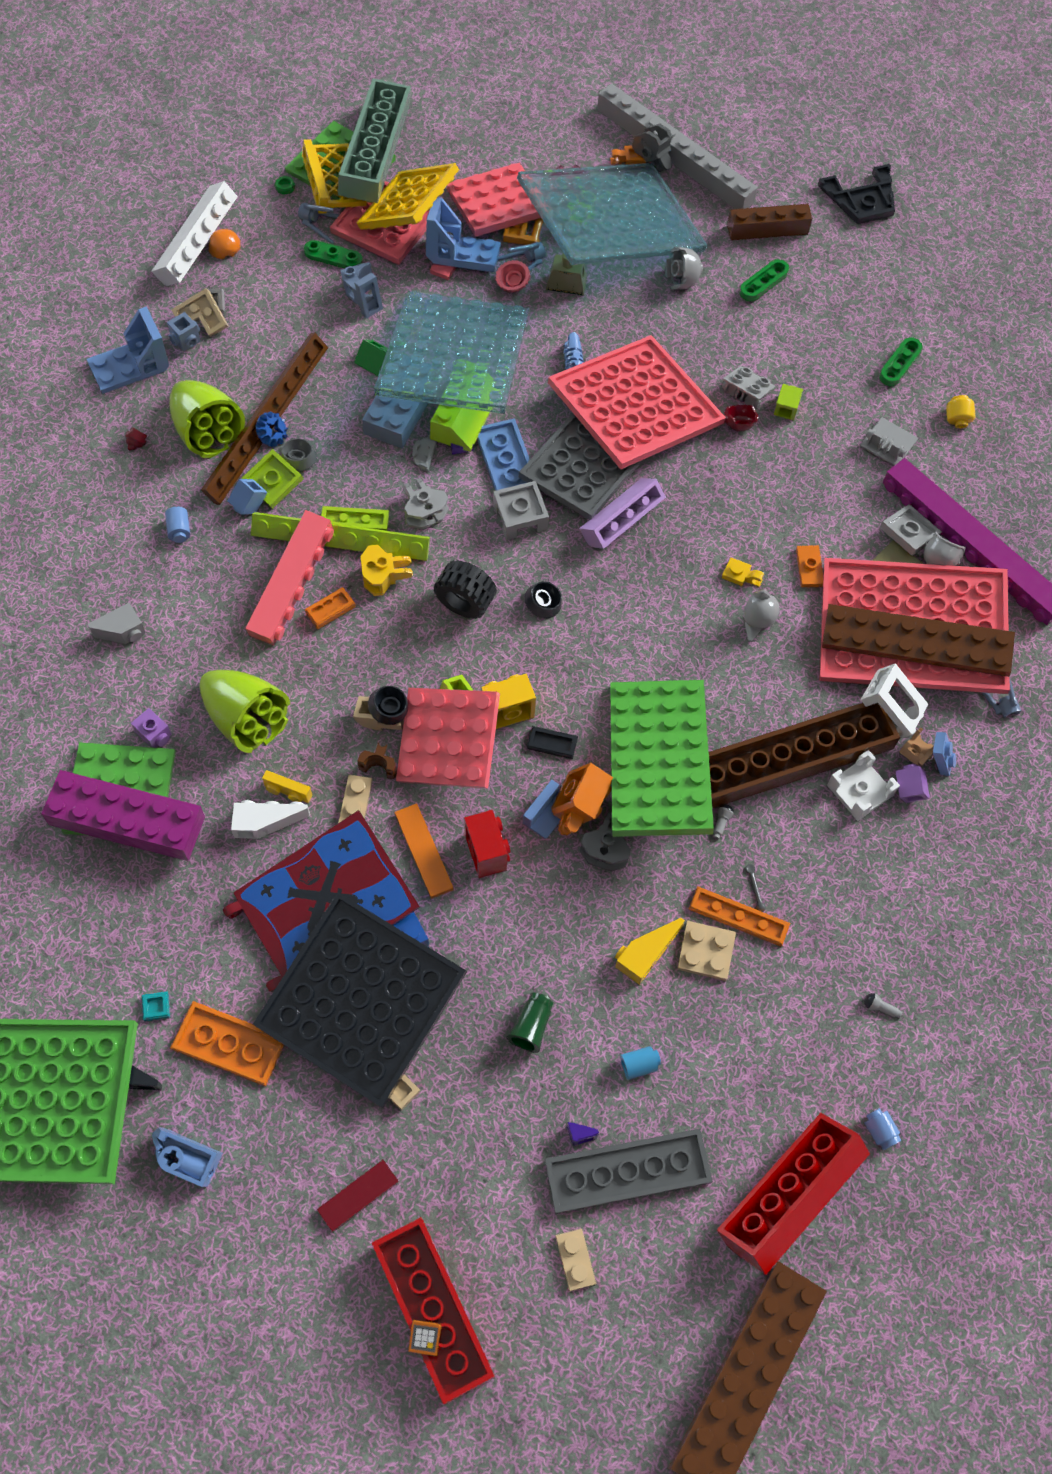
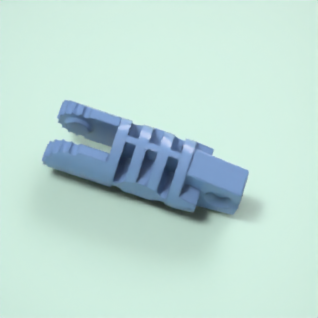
(572, 351)

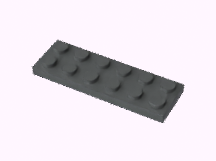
(628, 1171)

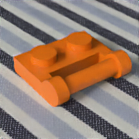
(517, 233)

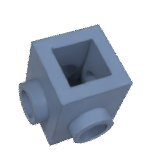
(183, 331)

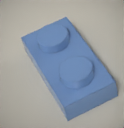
(943, 754)

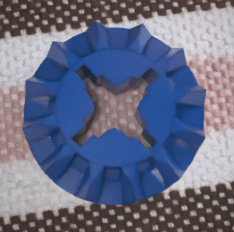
(264, 431)

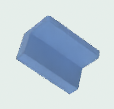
(540, 815)

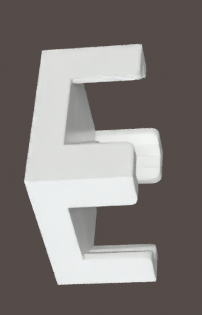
(862, 787)

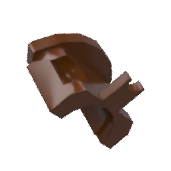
(369, 759)

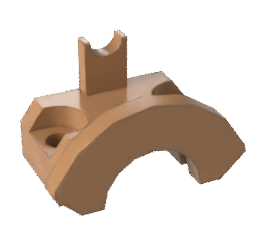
(917, 750)

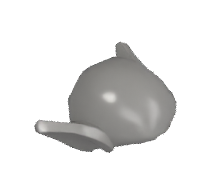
(760, 612)

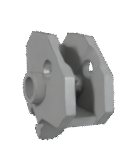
(423, 504)

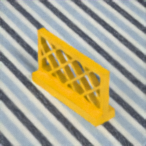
(318, 176)

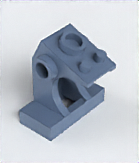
(358, 281)

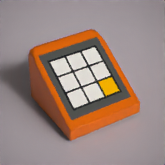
(424, 1337)

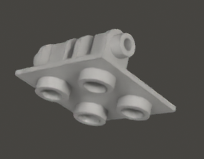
(750, 384)
(888, 441)

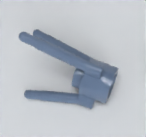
(310, 213)
(532, 252)
(1007, 704)

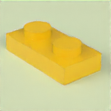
(278, 784)

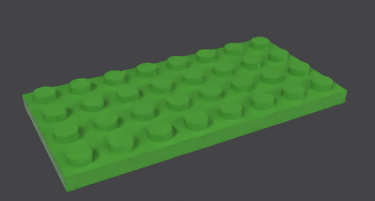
(660, 759)

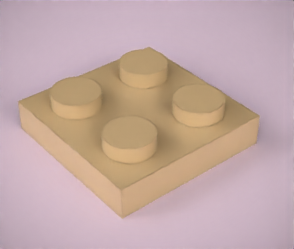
(706, 950)

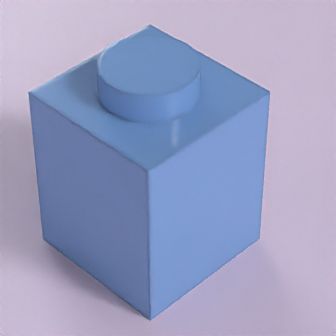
(247, 496)

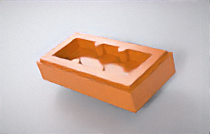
(809, 566)
(330, 608)

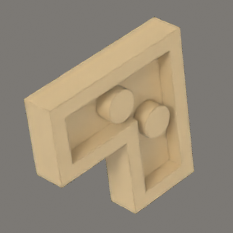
(203, 308)

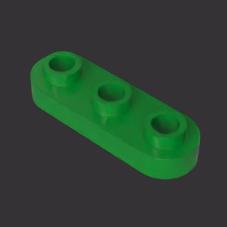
(332, 254)
(766, 274)
(904, 356)

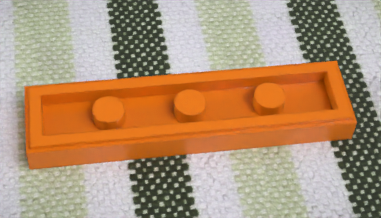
(424, 851)
(739, 916)

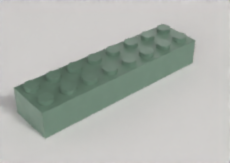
(374, 141)

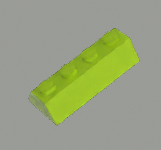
(457, 426)

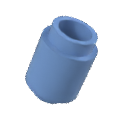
(882, 1129)

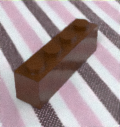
(769, 222)

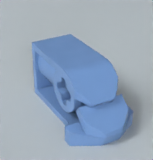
(196, 1161)

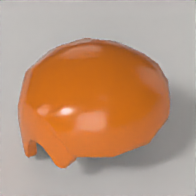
(224, 243)

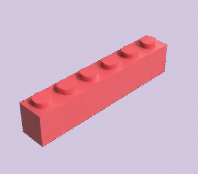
(289, 578)

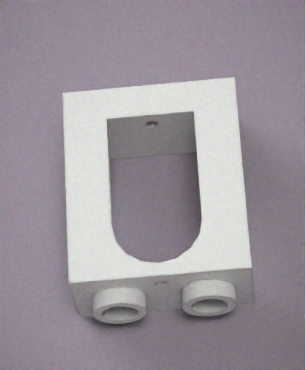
(878, 693)

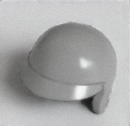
(942, 552)

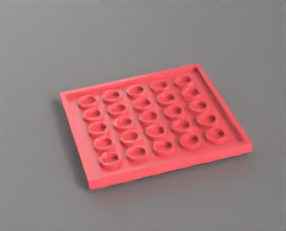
(636, 401)

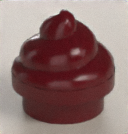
(135, 439)

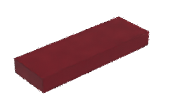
(357, 1195)

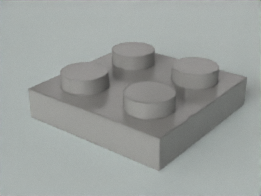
(909, 529)

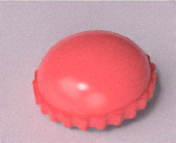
(514, 274)

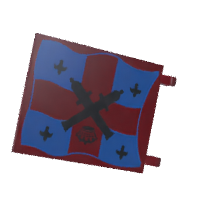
(296, 892)

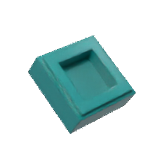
(155, 1006)

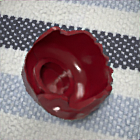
(740, 417)

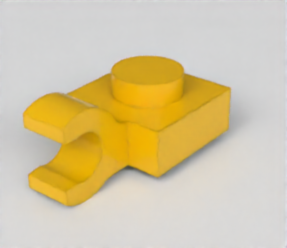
(739, 572)

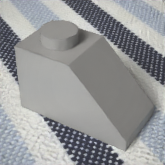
(118, 626)

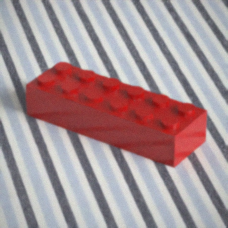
(793, 1192)
(429, 1296)

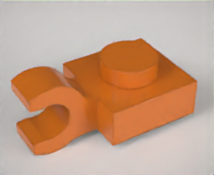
(627, 155)

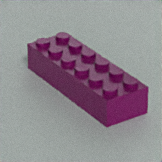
(123, 815)

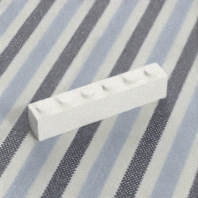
(194, 234)

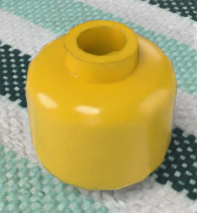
(960, 411)

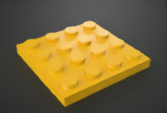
(408, 196)

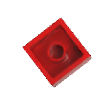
(486, 843)

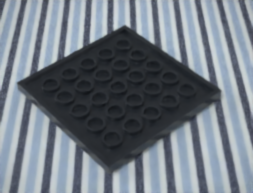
(360, 999)

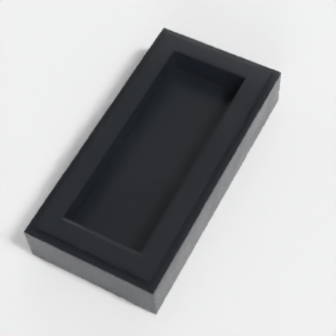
(552, 742)

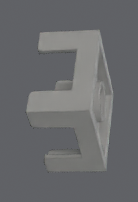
(520, 508)

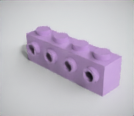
(622, 513)

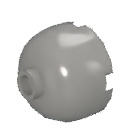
(683, 264)

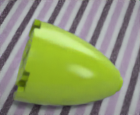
(203, 407)
(229, 698)

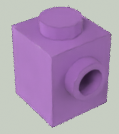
(151, 729)
(912, 783)

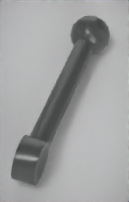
(750, 869)

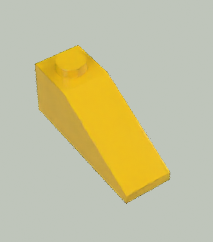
(646, 950)

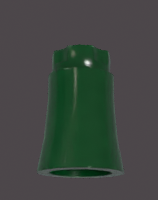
(531, 1023)

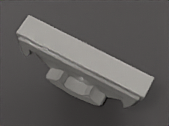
(423, 453)

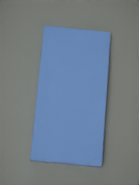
(503, 453)

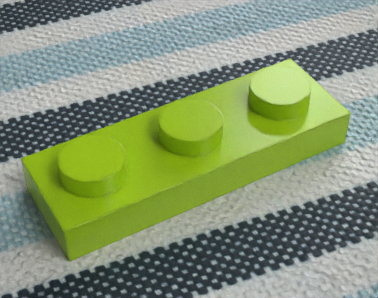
(357, 517)

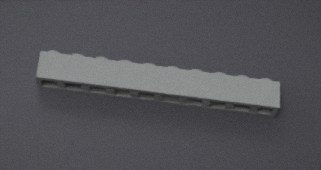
(684, 152)

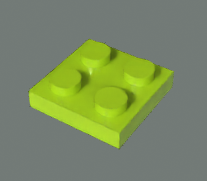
(275, 477)

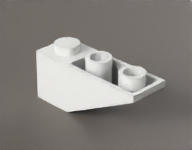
(260, 819)

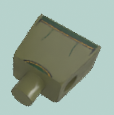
(566, 277)

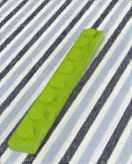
(345, 536)

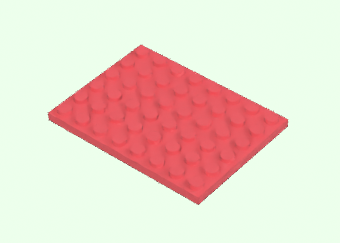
(918, 590)

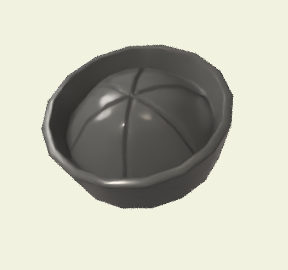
(303, 453)

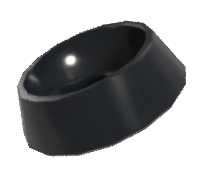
(543, 599)
(388, 705)

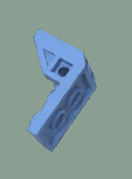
(455, 249)
(133, 362)

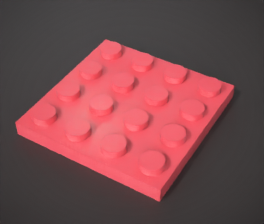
(493, 200)
(390, 242)
(448, 737)

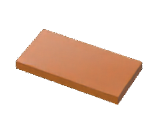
(227, 1043)

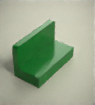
(371, 356)

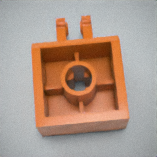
(581, 797)

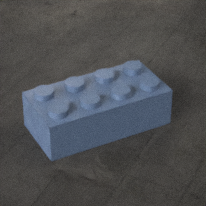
(392, 419)

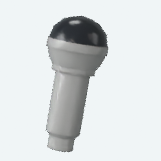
(724, 813)
(874, 1002)

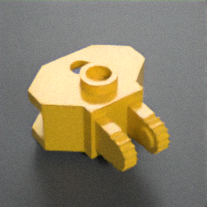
(379, 569)

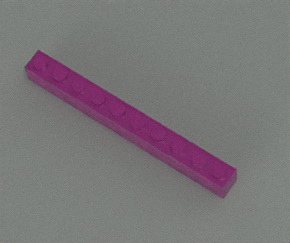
(963, 529)

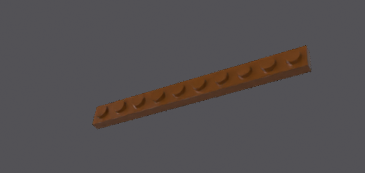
(276, 401)

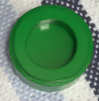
(285, 185)

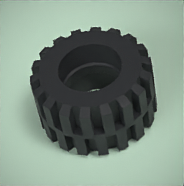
(465, 589)

